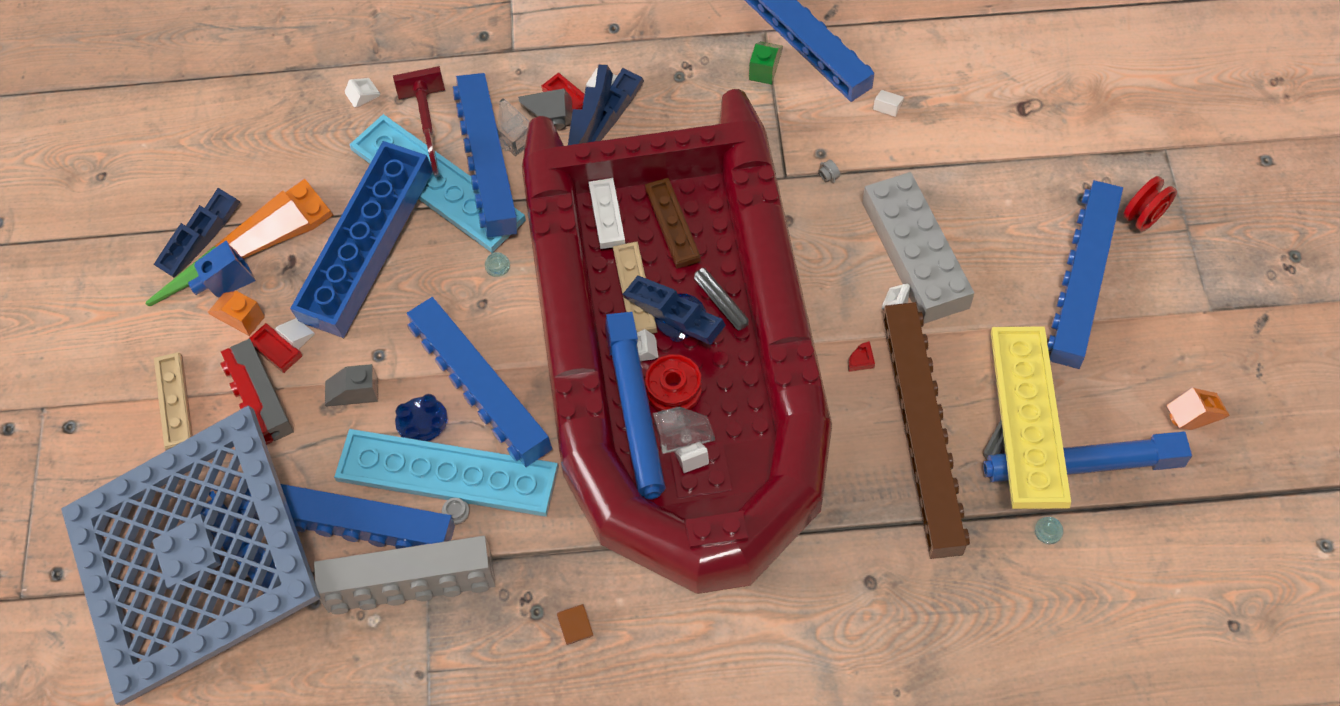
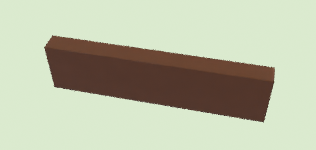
(672, 223)

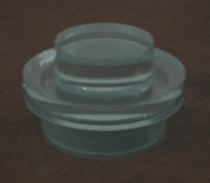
(497, 264)
(1049, 530)

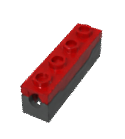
(255, 389)

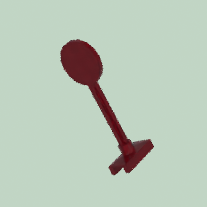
(419, 85)

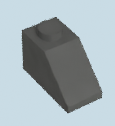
(551, 104)
(352, 386)

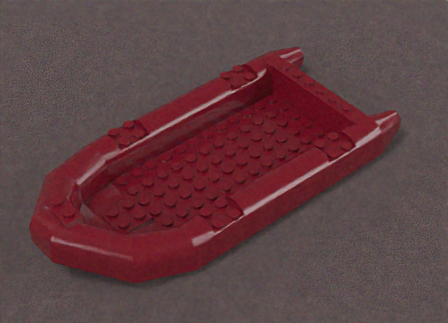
(758, 382)

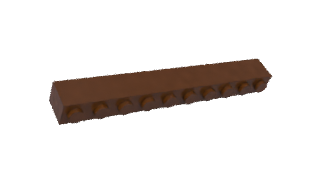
(924, 432)

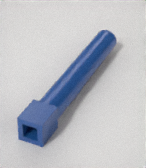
(641, 437)
(1160, 452)

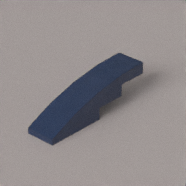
(620, 96)
(586, 121)
(197, 234)
(674, 310)

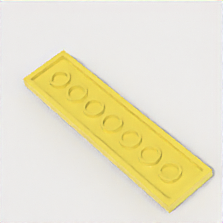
(1029, 419)

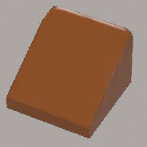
(574, 624)

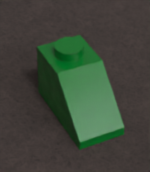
(764, 62)

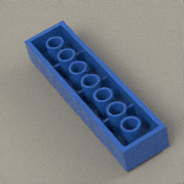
(362, 239)

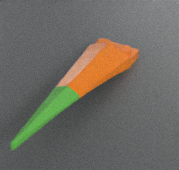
(278, 220)

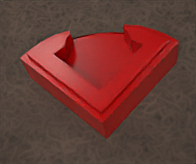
(862, 358)

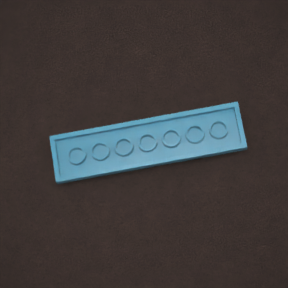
(448, 194)
(446, 472)

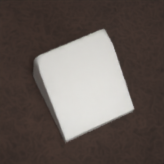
(361, 91)
(888, 103)
(295, 333)
(646, 345)

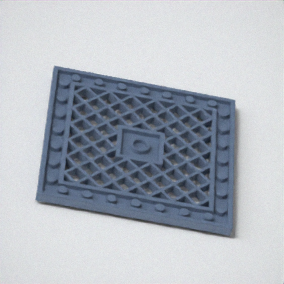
(187, 554)

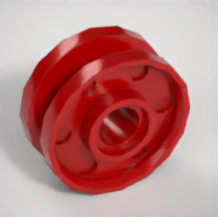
(1149, 203)
(669, 370)

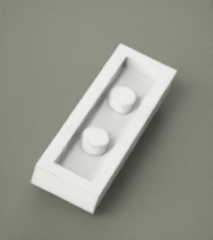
(606, 213)

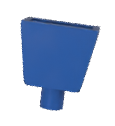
(221, 271)

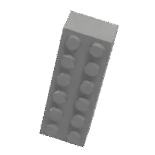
(917, 247)
(405, 575)

